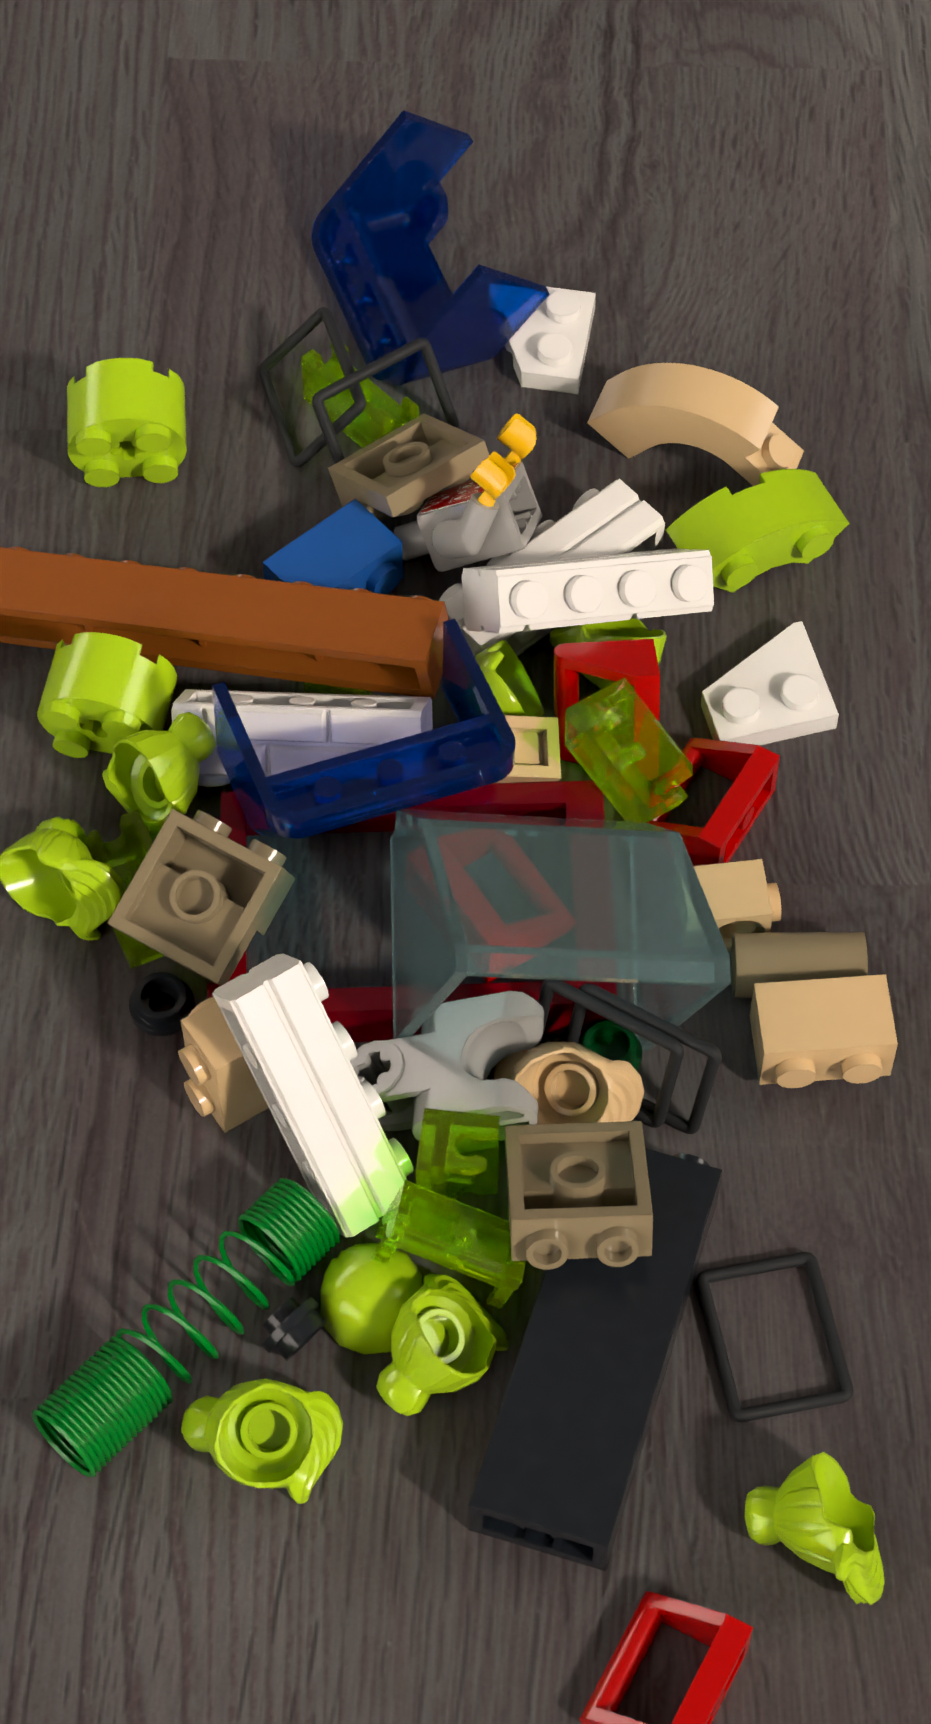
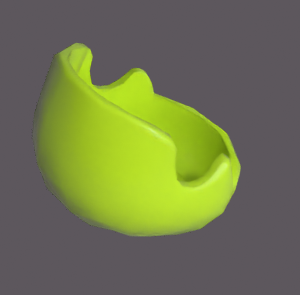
(509, 681)
(365, 1297)

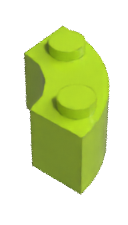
(761, 527)

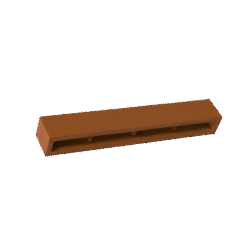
(227, 621)

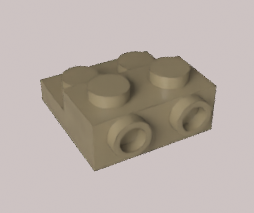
(408, 467)
(202, 895)
(578, 1193)

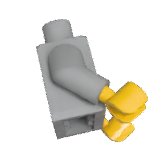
(482, 516)

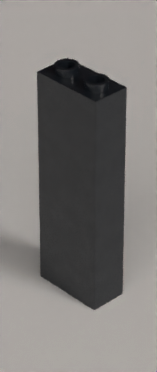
(592, 1380)

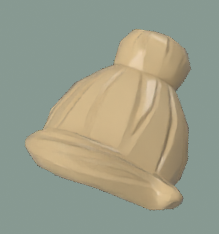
(575, 1083)

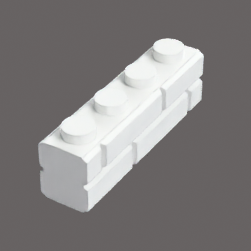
(598, 525)
(587, 590)
(307, 727)
(314, 1091)

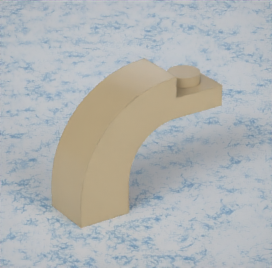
(696, 409)

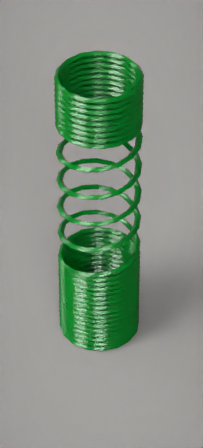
(122, 1390)

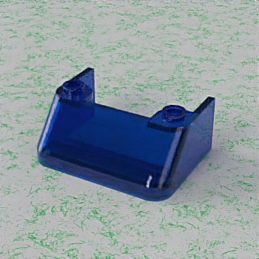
(381, 264)
(379, 777)

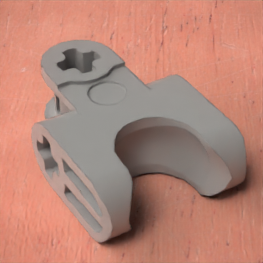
(452, 1060)

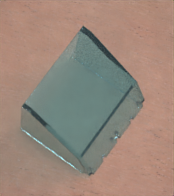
(551, 906)

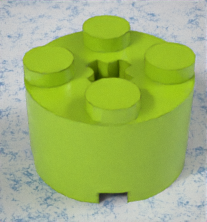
(126, 422)
(103, 693)

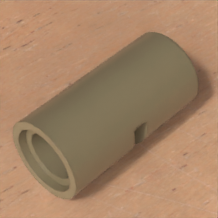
(794, 957)

